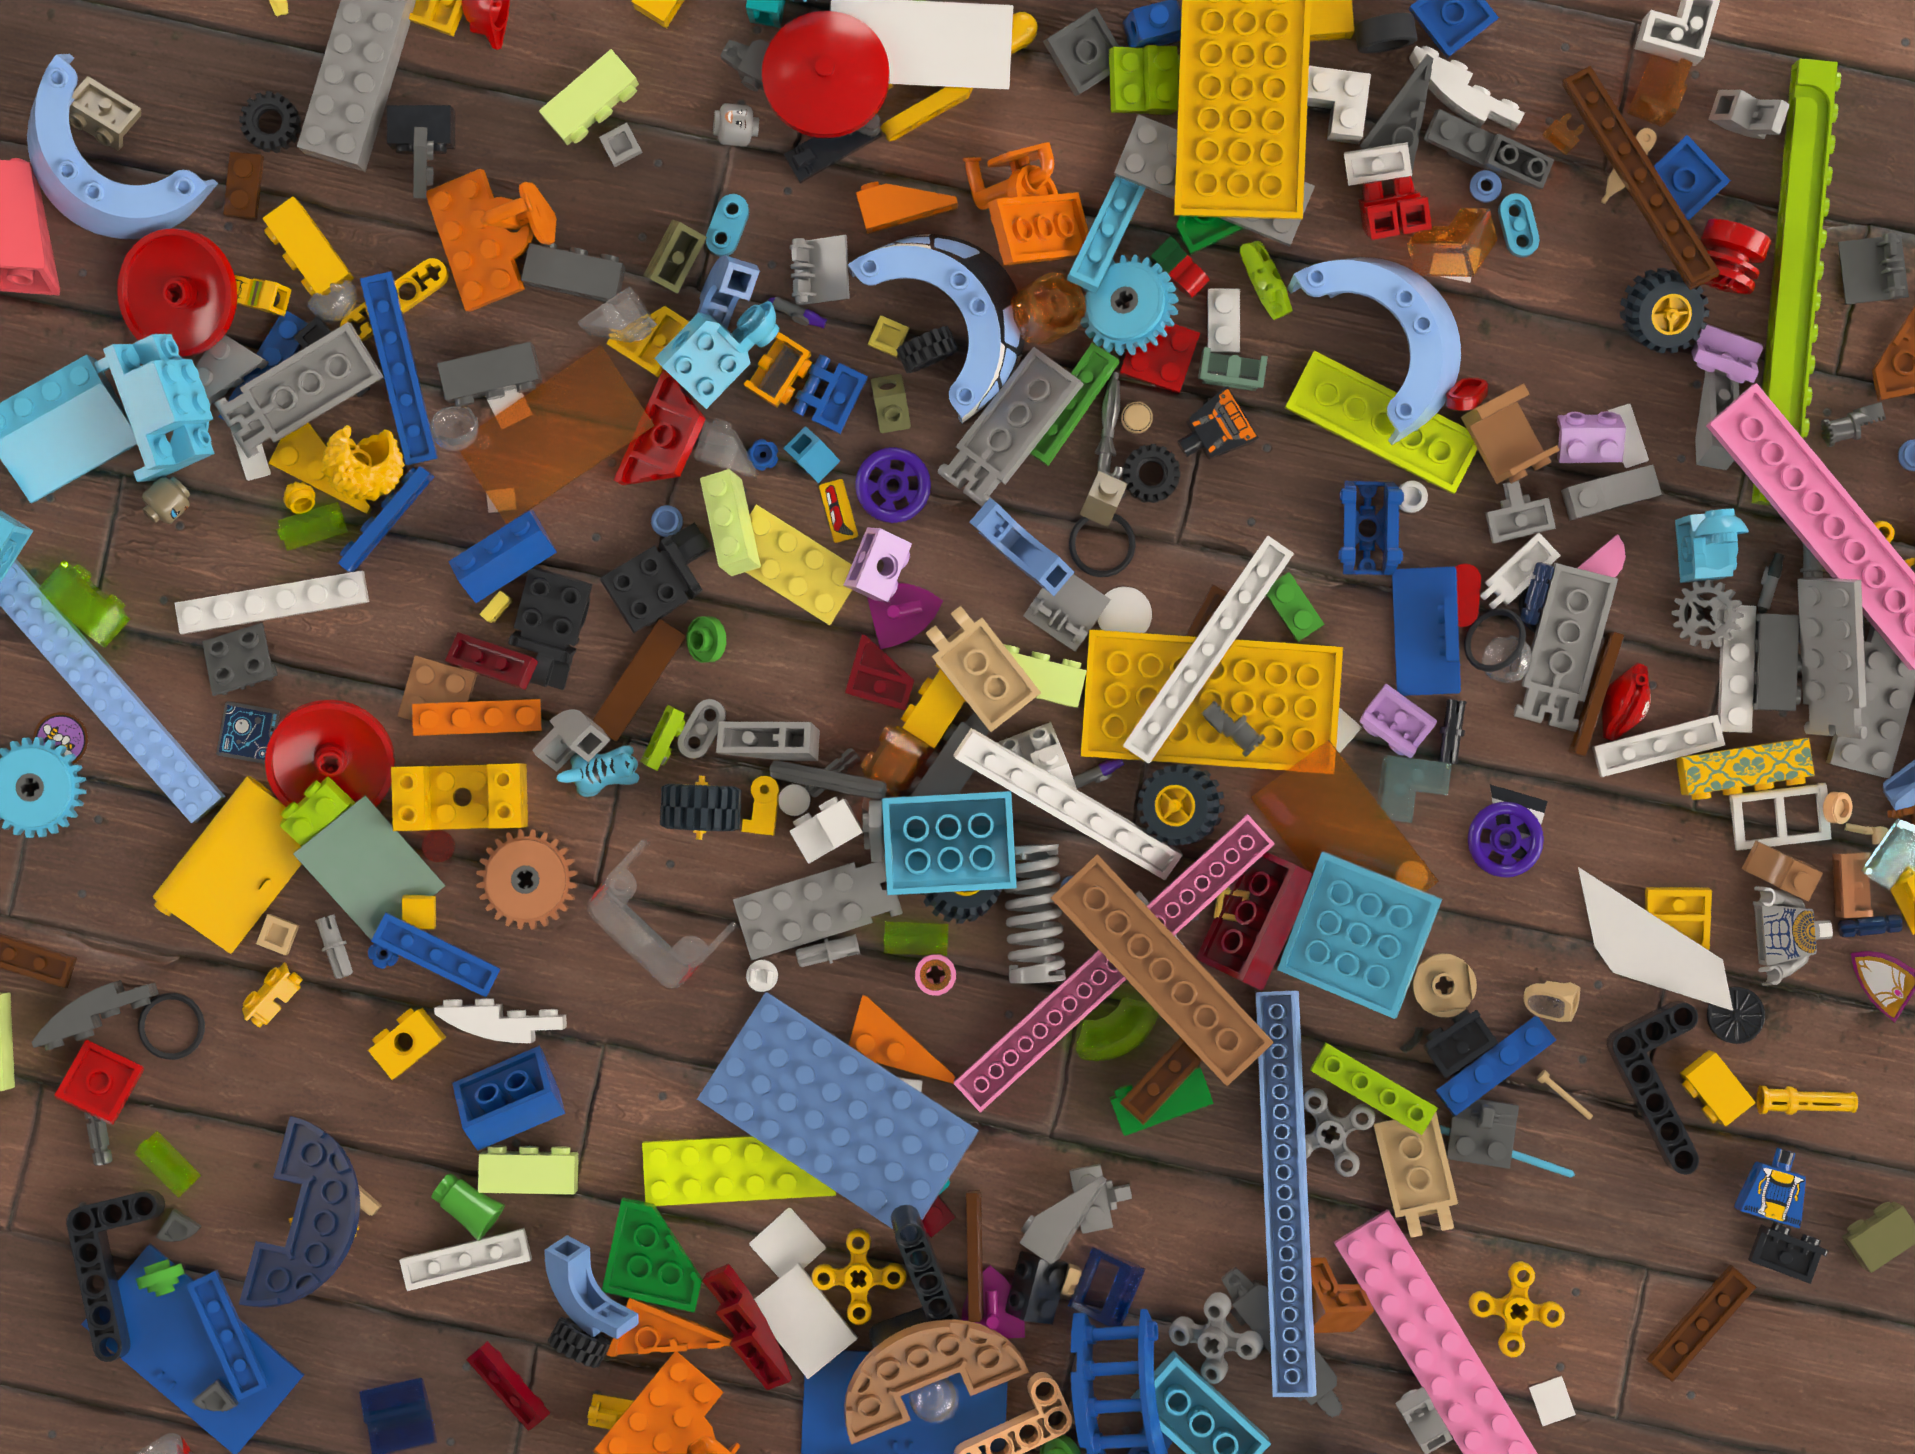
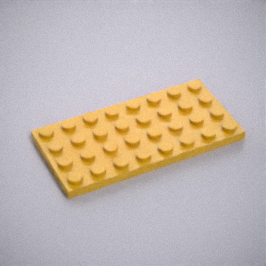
(1242, 108)
(1280, 688)

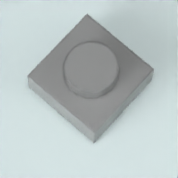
(620, 144)

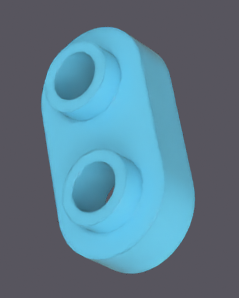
(727, 224)
(1519, 226)

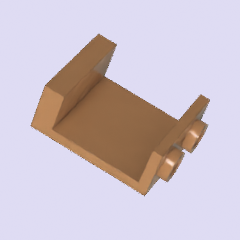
(1506, 437)

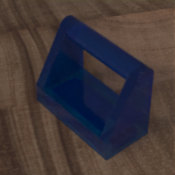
(1121, 1292)

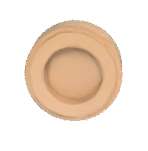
(1837, 807)

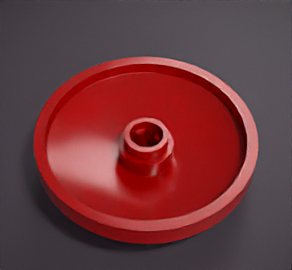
(825, 74)
(178, 287)
(331, 742)

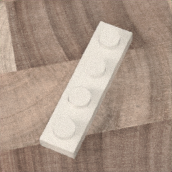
(1737, 674)
(1658, 745)
(465, 1259)

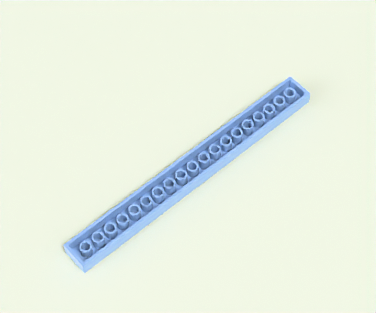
(108, 695)
(1286, 1197)

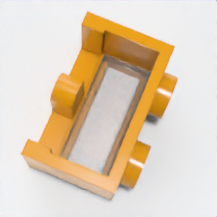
(779, 370)

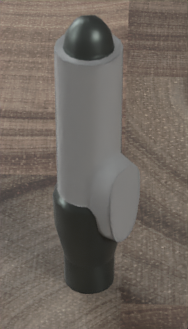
(1769, 581)

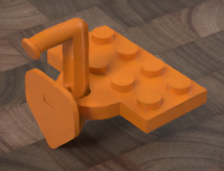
(1026, 209)
(480, 234)
(668, 1415)

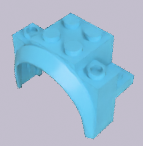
(161, 399)

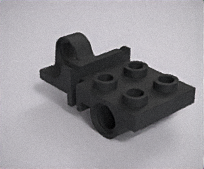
(655, 581)
(550, 621)

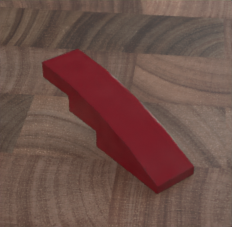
(752, 1334)

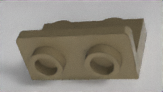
(102, 113)

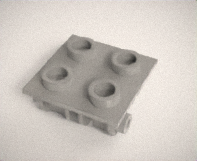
(820, 270)
(1068, 613)

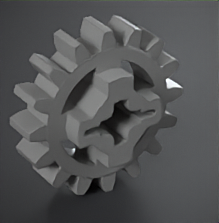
(1718, 604)

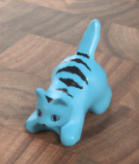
(602, 770)

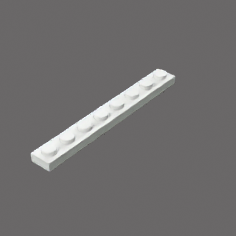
(1208, 649)
(1067, 804)

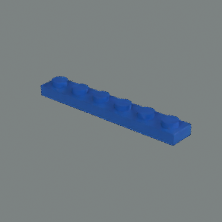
(398, 368)

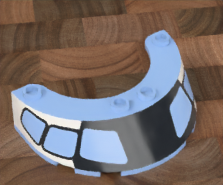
(981, 293)

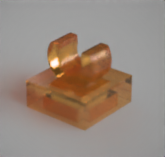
(1561, 136)

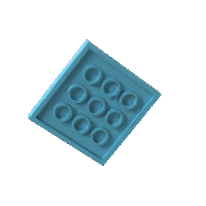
(1359, 934)

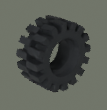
(259, 106)
(927, 349)
(1151, 454)
(577, 1344)

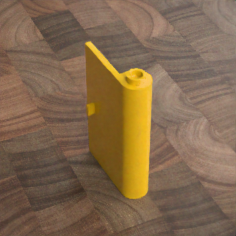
(222, 871)

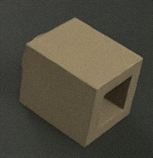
(1103, 499)

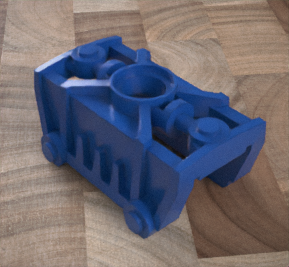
(1386, 525)

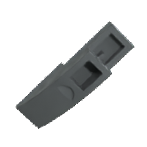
(1488, 150)
(83, 1016)

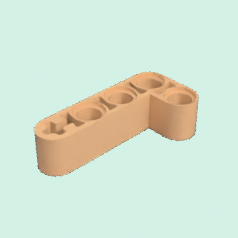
(1037, 1417)

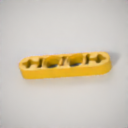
(422, 272)

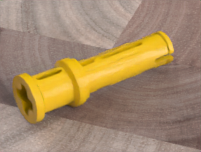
(1791, 1100)

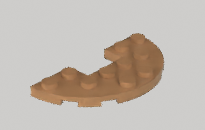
(920, 1358)

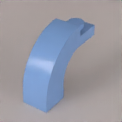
(725, 285)
(1021, 547)
(579, 1294)

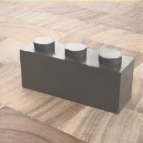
(573, 272)
(490, 374)
(1776, 663)

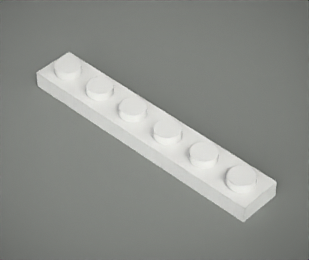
(271, 602)

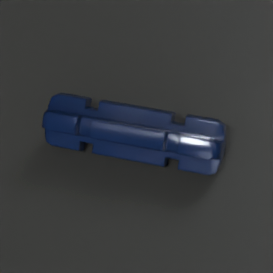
(1537, 593)
(1870, 925)

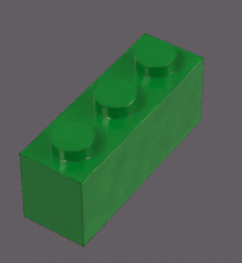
(1187, 1098)

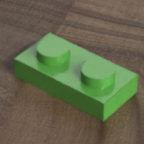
(1293, 607)

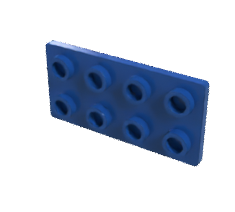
(1426, 631)

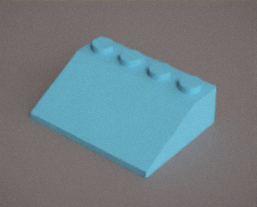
(62, 428)
(949, 843)

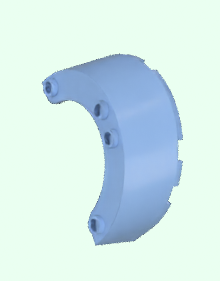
(81, 191)
(1424, 318)

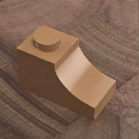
(1782, 870)

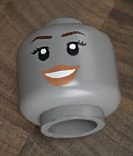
(735, 124)

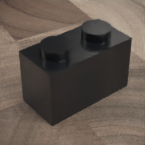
(436, 118)

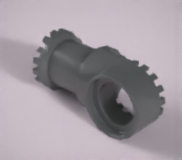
(1850, 426)
(1239, 730)

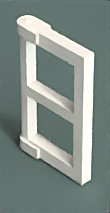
(1778, 795)

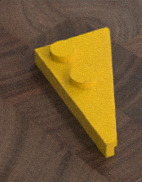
(302, 456)

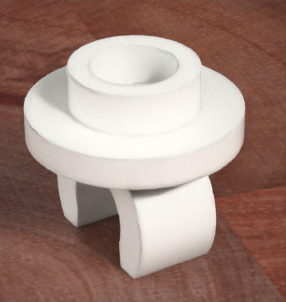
(762, 975)

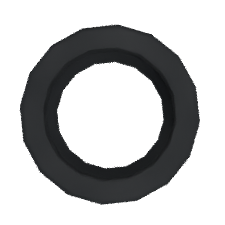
(1385, 33)

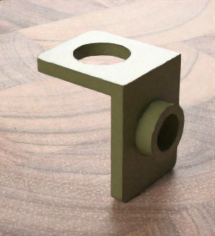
(891, 404)

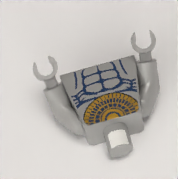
(1785, 933)

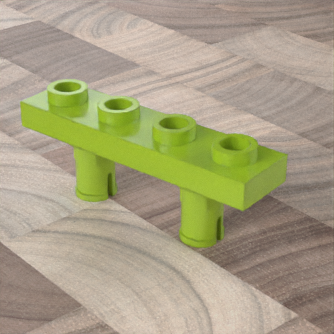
(1373, 1088)

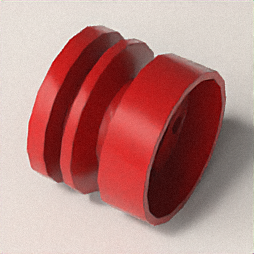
(1732, 251)

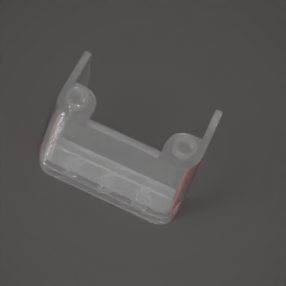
(665, 963)

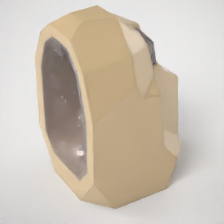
(1553, 1000)

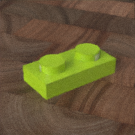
(658, 749)

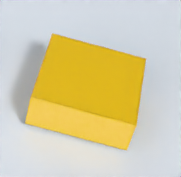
(419, 911)

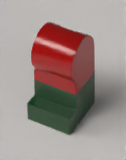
(1179, 265)

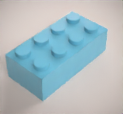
(1199, 1415)

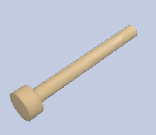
(1544, 1077)

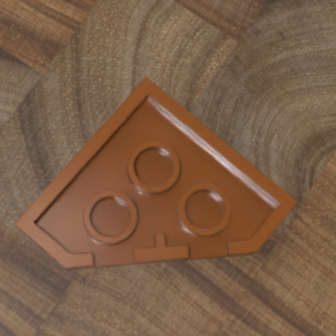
(1896, 367)

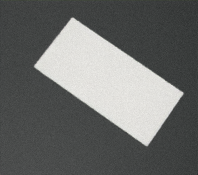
(940, 40)

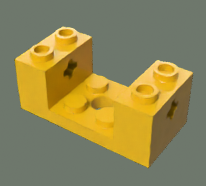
(426, 797)

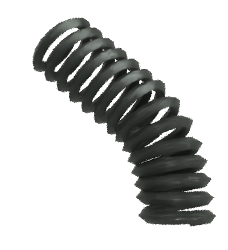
(1408, 1047)

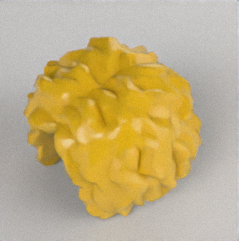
(365, 468)

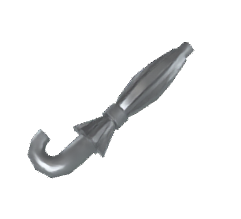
(1110, 414)

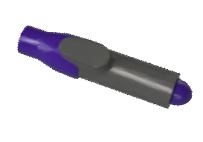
(798, 314)
(1098, 773)

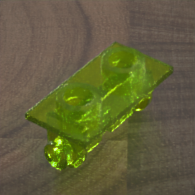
(312, 526)
(915, 938)
(167, 1164)

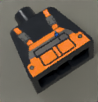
(1218, 427)

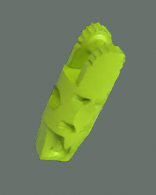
(1266, 279)

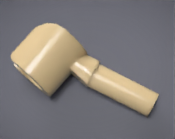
(1878, 833)

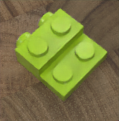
(1144, 79)
(316, 811)

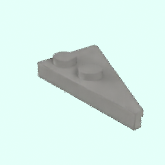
(226, 366)

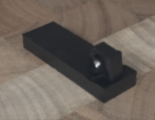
(821, 153)

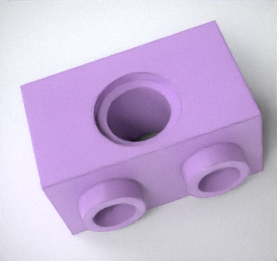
(863, 574)

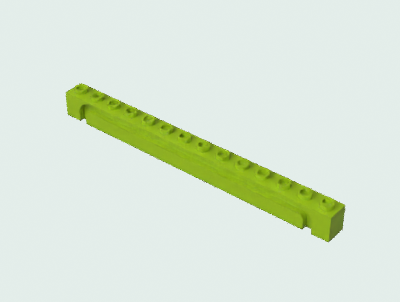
(1800, 241)

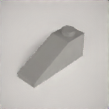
(1716, 396)
(1611, 492)
(769, 740)
(1054, 1227)

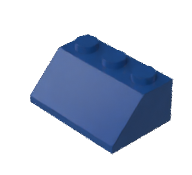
(502, 556)
(507, 1098)

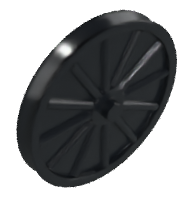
(1740, 1024)

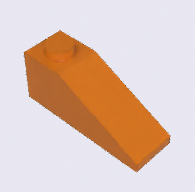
(895, 205)

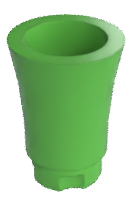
(467, 1206)

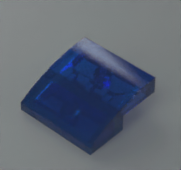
(398, 1417)

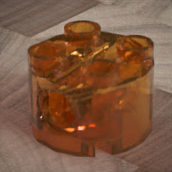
(1048, 308)
(895, 759)

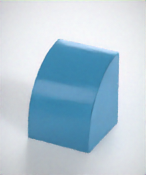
(811, 454)

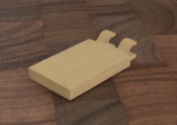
(982, 670)
(1417, 1173)

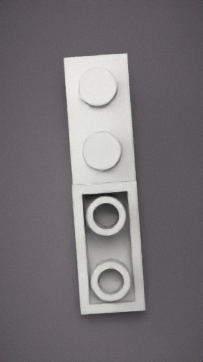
(1473, 104)
(487, 1020)

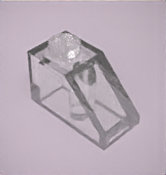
(620, 318)
(724, 449)

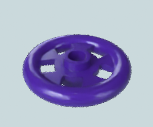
(913, 467)
(1509, 866)

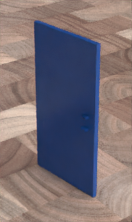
(179, 1360)
(826, 1430)

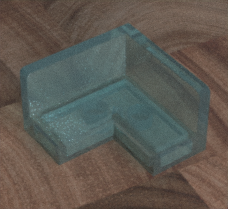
(1404, 777)
(1892, 855)

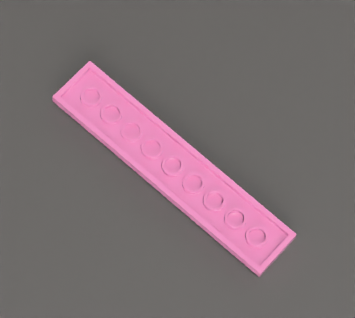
(1821, 514)
(1431, 1339)

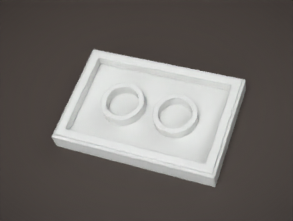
(804, 1321)

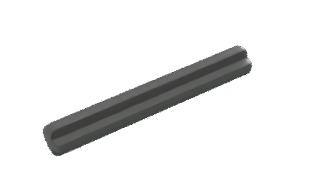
(828, 779)

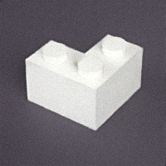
(1679, 36)
(1346, 97)
(825, 830)

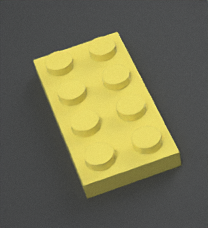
(799, 567)

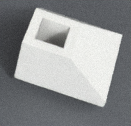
(1043, 750)

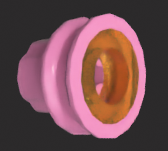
(927, 984)

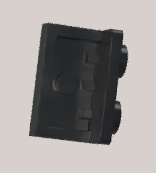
(1459, 1043)
(1785, 1253)
(1035, 1288)

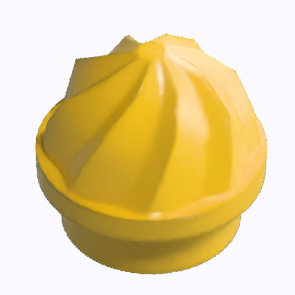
(299, 497)

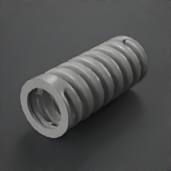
(1042, 857)

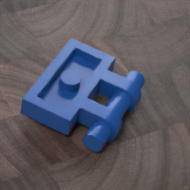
(839, 397)

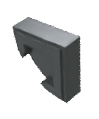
(177, 1227)
(215, 1398)

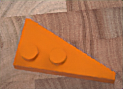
(889, 1044)
(663, 1333)

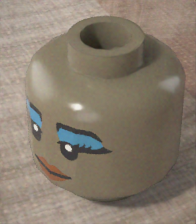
(166, 500)

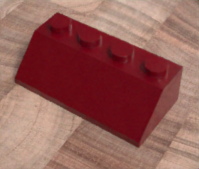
(1263, 922)

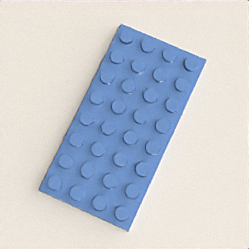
(836, 1113)

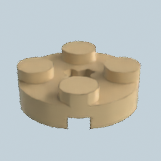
(1457, 997)

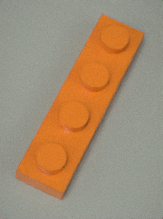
(476, 717)

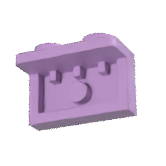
(1727, 353)
(1591, 438)
(1397, 721)

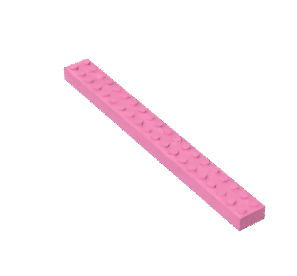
(1099, 977)

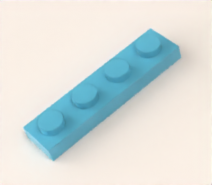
(1105, 234)

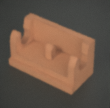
(1851, 885)

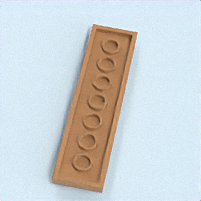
(1162, 970)

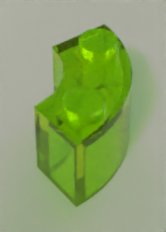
(84, 603)
(1118, 1032)

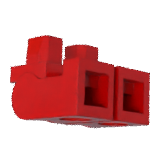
(1393, 212)

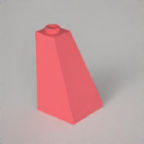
(25, 241)

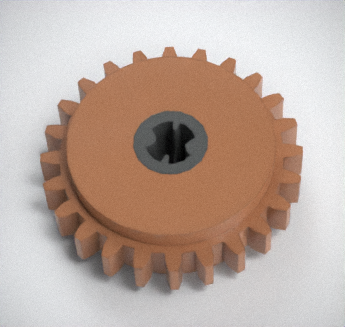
(504, 879)

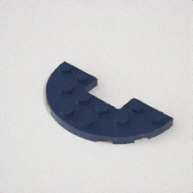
(321, 1223)

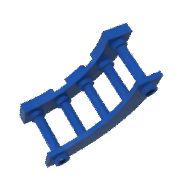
(1087, 1407)

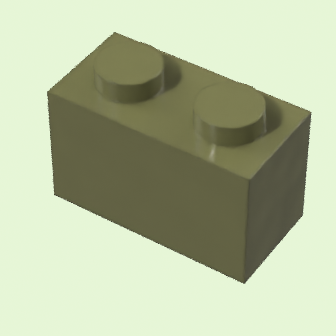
(675, 256)
(1881, 1236)

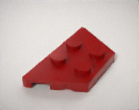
(667, 445)

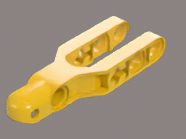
(1023, 34)

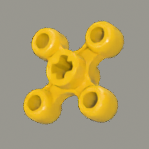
(858, 1262)
(1530, 1311)

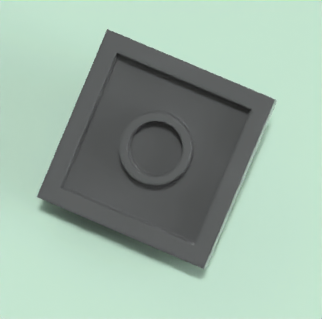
(1082, 51)
(1483, 1133)

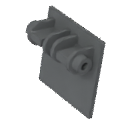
(1873, 269)
(238, 660)

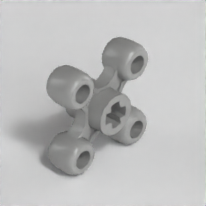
(1343, 1125)
(1216, 1338)

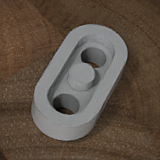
(701, 728)

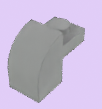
(1747, 115)
(571, 734)
(1423, 1420)

